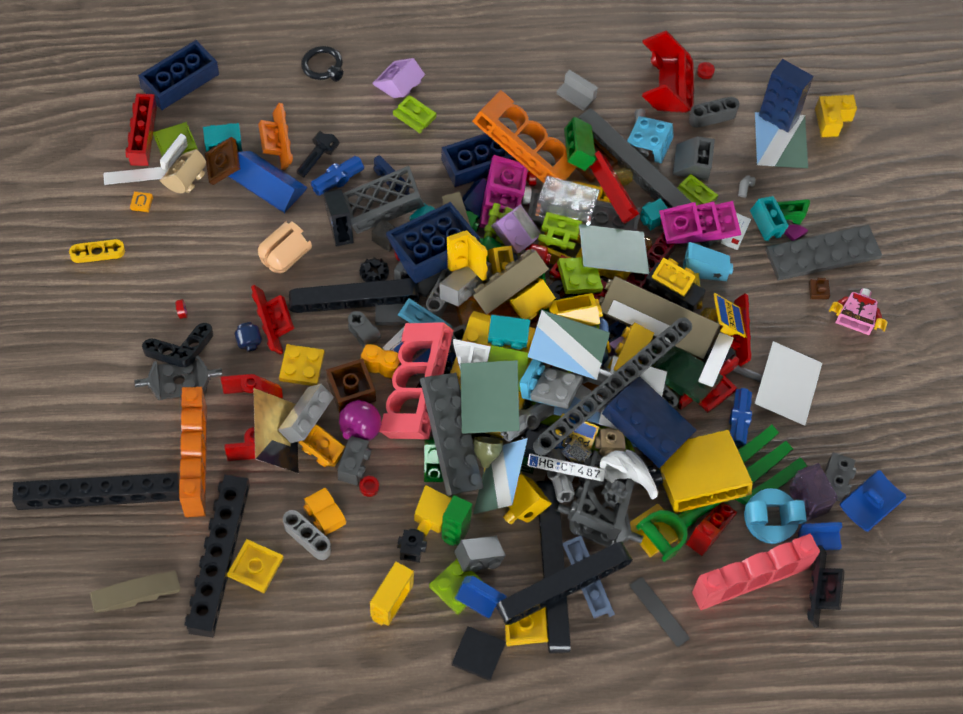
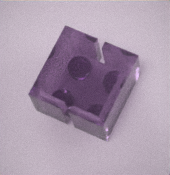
(814, 489)

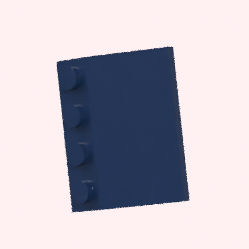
(423, 241)
(648, 421)

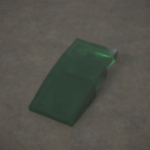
(683, 373)

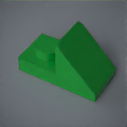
(794, 210)

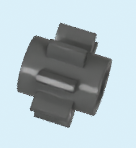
(615, 492)

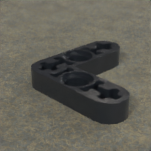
(181, 355)

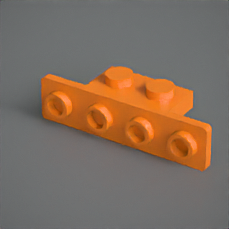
(275, 137)

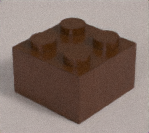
(350, 383)

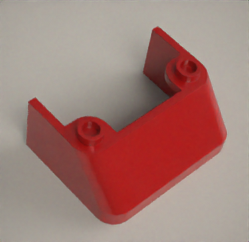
(675, 75)
(242, 384)

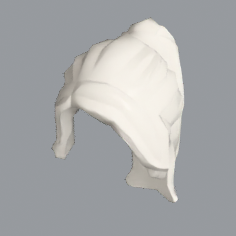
(628, 465)

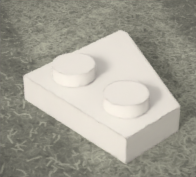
(470, 352)

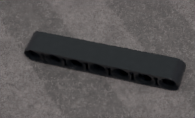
(353, 295)
(563, 583)

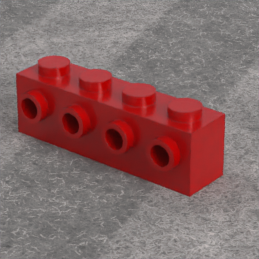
(141, 130)

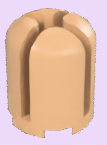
(283, 247)

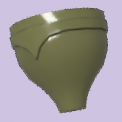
(487, 449)

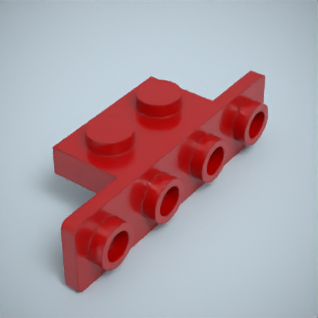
(274, 317)
(741, 344)
(719, 393)

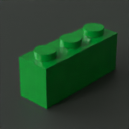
(579, 143)
(456, 521)

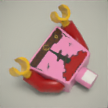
(859, 312)

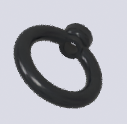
(334, 72)

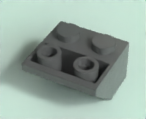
(694, 158)

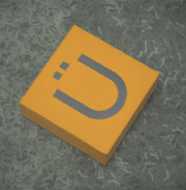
(141, 201)

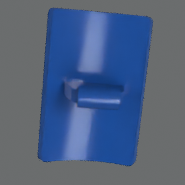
(872, 501)

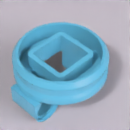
(791, 515)

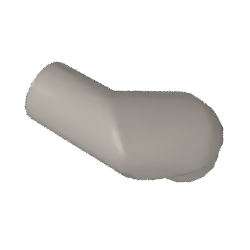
(743, 187)

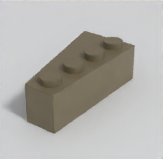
(510, 281)

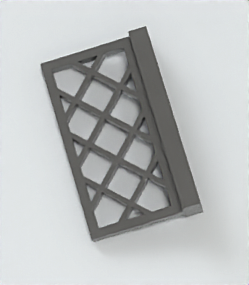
(386, 210)

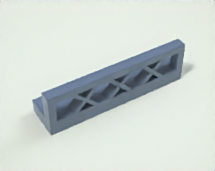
(594, 593)

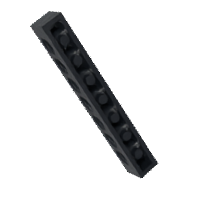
(96, 491)
(206, 624)

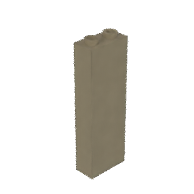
(694, 343)

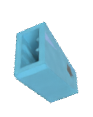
(707, 262)

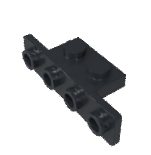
(826, 589)

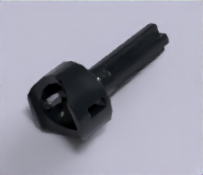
(323, 146)

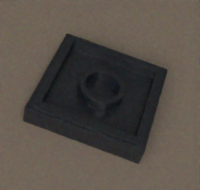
(478, 653)

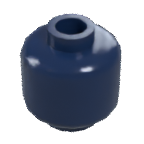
(248, 336)

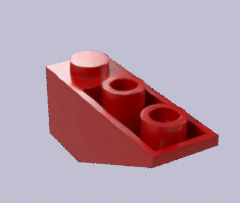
(711, 528)

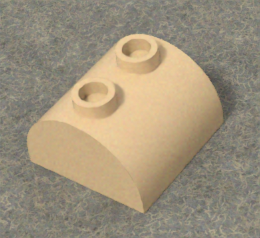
(184, 171)

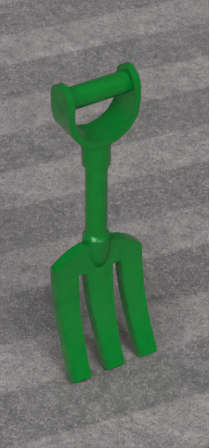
(756, 471)

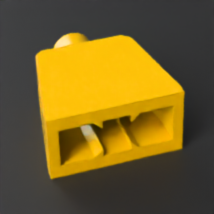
(527, 502)
(431, 510)

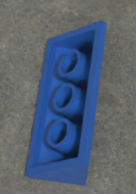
(267, 181)

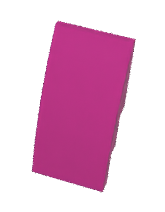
(504, 186)
(700, 222)

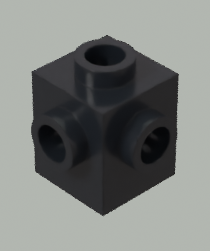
(412, 545)

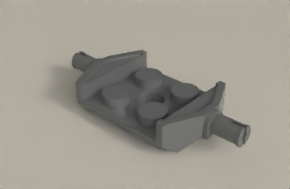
(162, 378)
(596, 536)

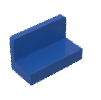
(823, 534)
(479, 596)

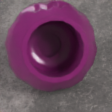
(360, 420)

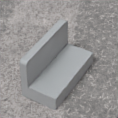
(577, 90)

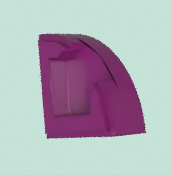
(795, 232)

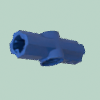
(337, 175)
(740, 416)

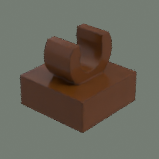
(819, 288)

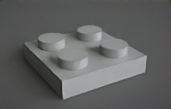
(556, 388)

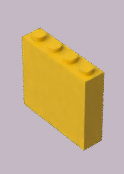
(705, 473)

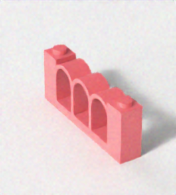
(415, 337)
(755, 572)

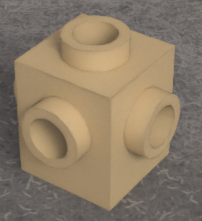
(609, 441)

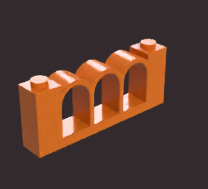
(502, 107)
(193, 452)

